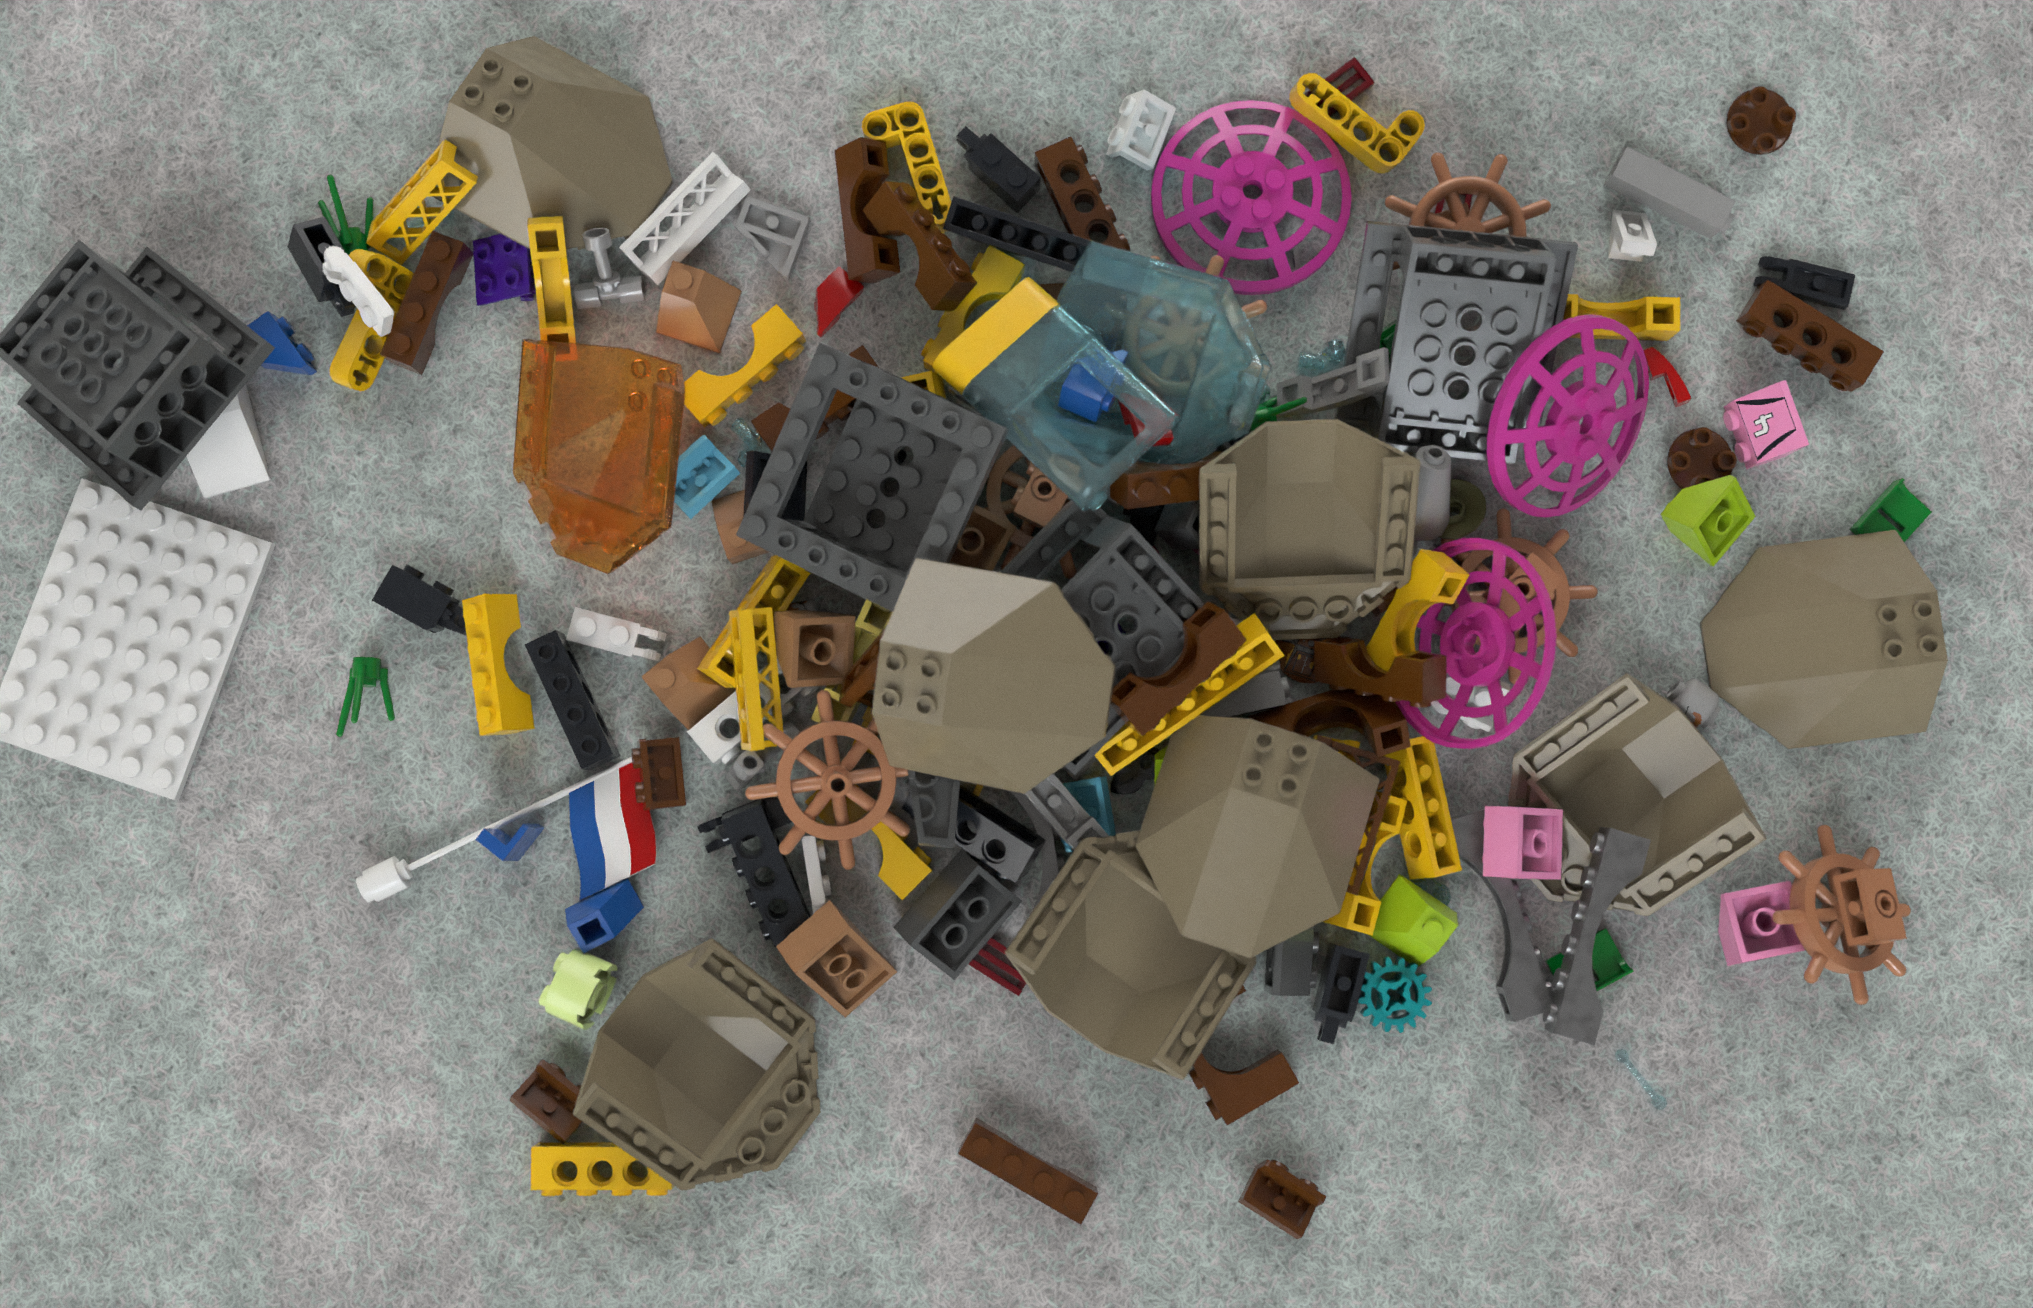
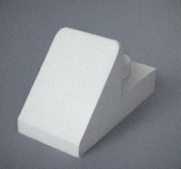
(1631, 236)

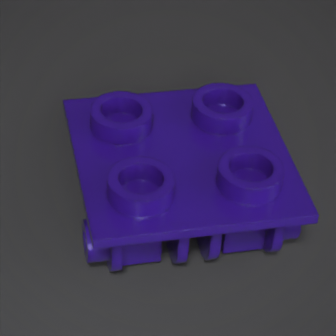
(502, 270)

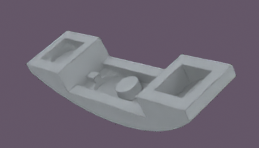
(1337, 386)
(1063, 812)

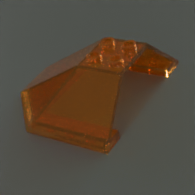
(598, 446)

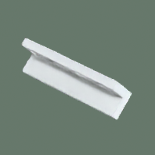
(688, 224)

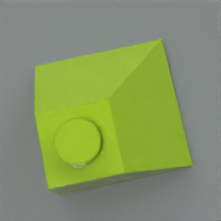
(1709, 516)
(1413, 922)

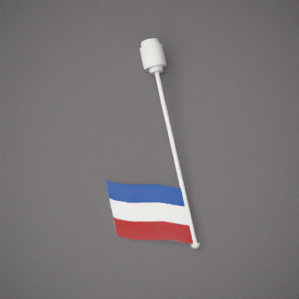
(607, 829)

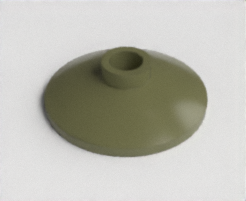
(1469, 505)

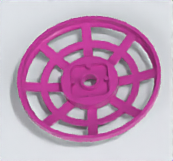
(1252, 214)
(1562, 432)
(1495, 652)

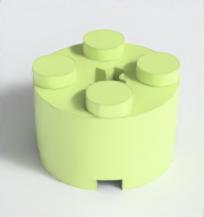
(578, 988)

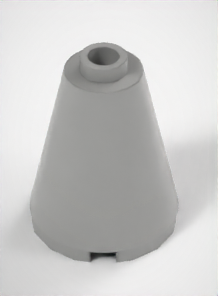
(1433, 493)

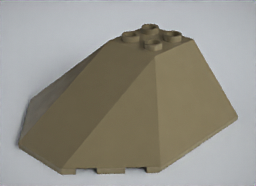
(553, 143)
(1306, 526)
(1829, 641)
(988, 678)
(1643, 770)
(1252, 832)
(1116, 966)
(703, 1071)

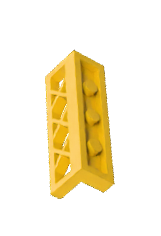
(412, 195)
(748, 679)

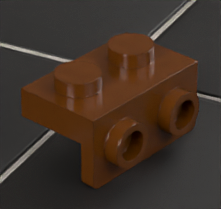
(659, 773)
(549, 1100)
(1281, 1197)

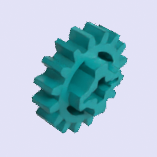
(1403, 981)

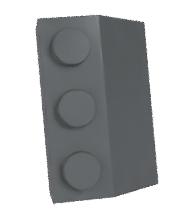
(957, 914)
(1290, 965)

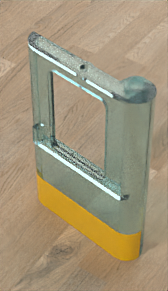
(1022, 351)

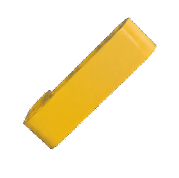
(1354, 117)
(910, 139)
(346, 366)

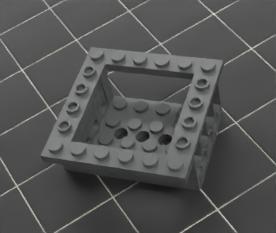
(1512, 283)
(163, 395)
(936, 490)
(1117, 581)

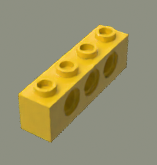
(773, 588)
(1426, 823)
(549, 1177)

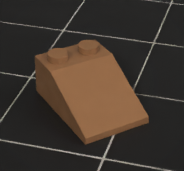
(836, 959)

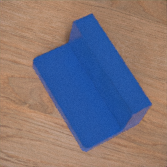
(508, 847)

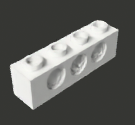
(709, 731)

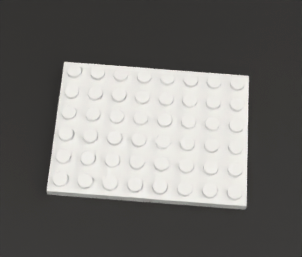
(130, 639)

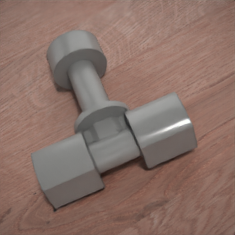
(607, 283)
(752, 762)

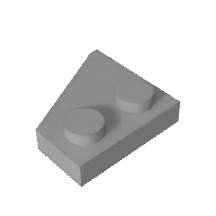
(773, 233)

